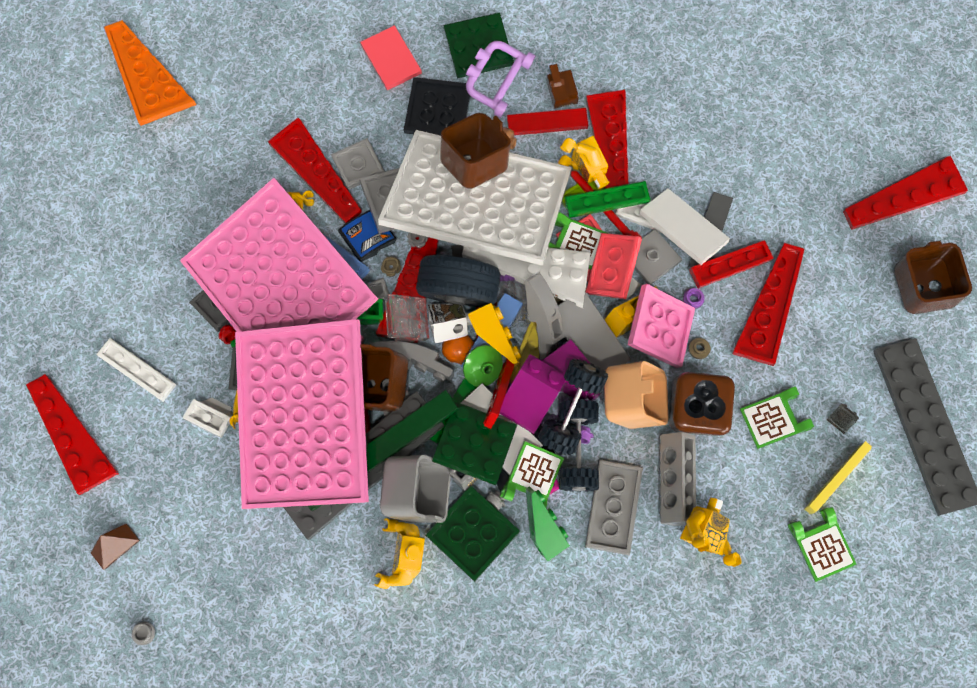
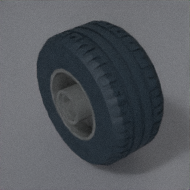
(458, 280)

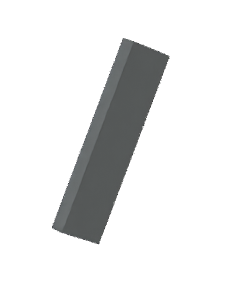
(717, 215)

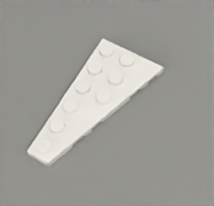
(562, 269)

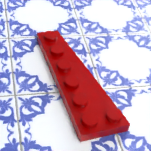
(609, 129)
(307, 160)
(918, 190)
(408, 277)
(767, 321)
(77, 449)

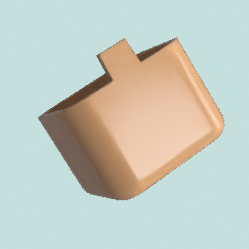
(636, 395)

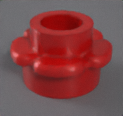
(227, 334)

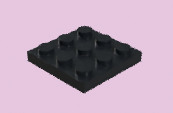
(435, 105)

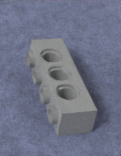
(677, 477)

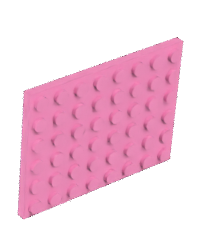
(276, 268)
(301, 415)

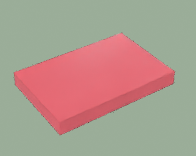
(391, 57)
(613, 265)

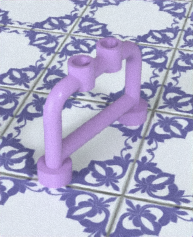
(475, 71)

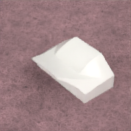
(209, 415)

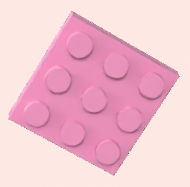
(661, 326)

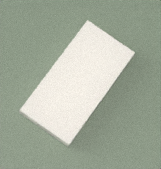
(684, 226)
(480, 400)

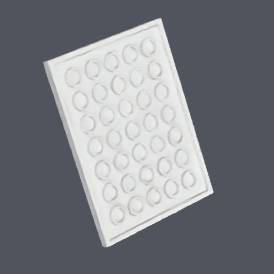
(502, 216)

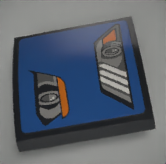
(364, 238)

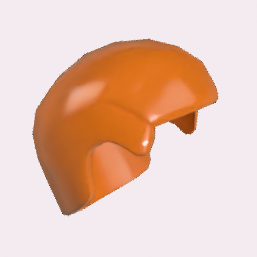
(457, 349)

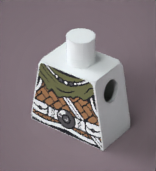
(448, 321)

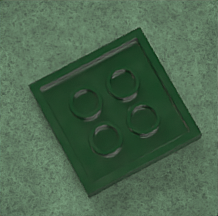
(469, 36)
(472, 446)
(473, 534)

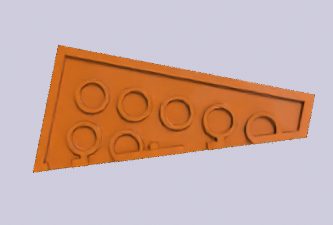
(147, 82)

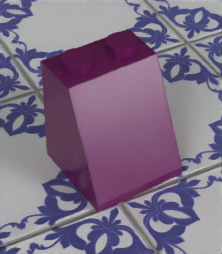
(560, 361)
(532, 393)

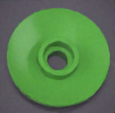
(477, 361)

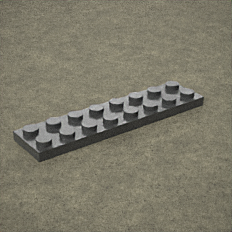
(927, 427)
(313, 522)

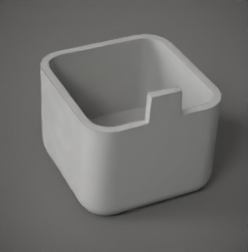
(415, 489)

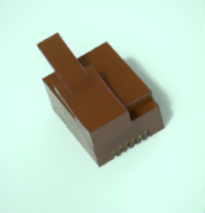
(561, 87)

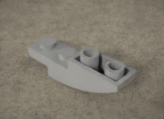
(545, 312)
(422, 357)

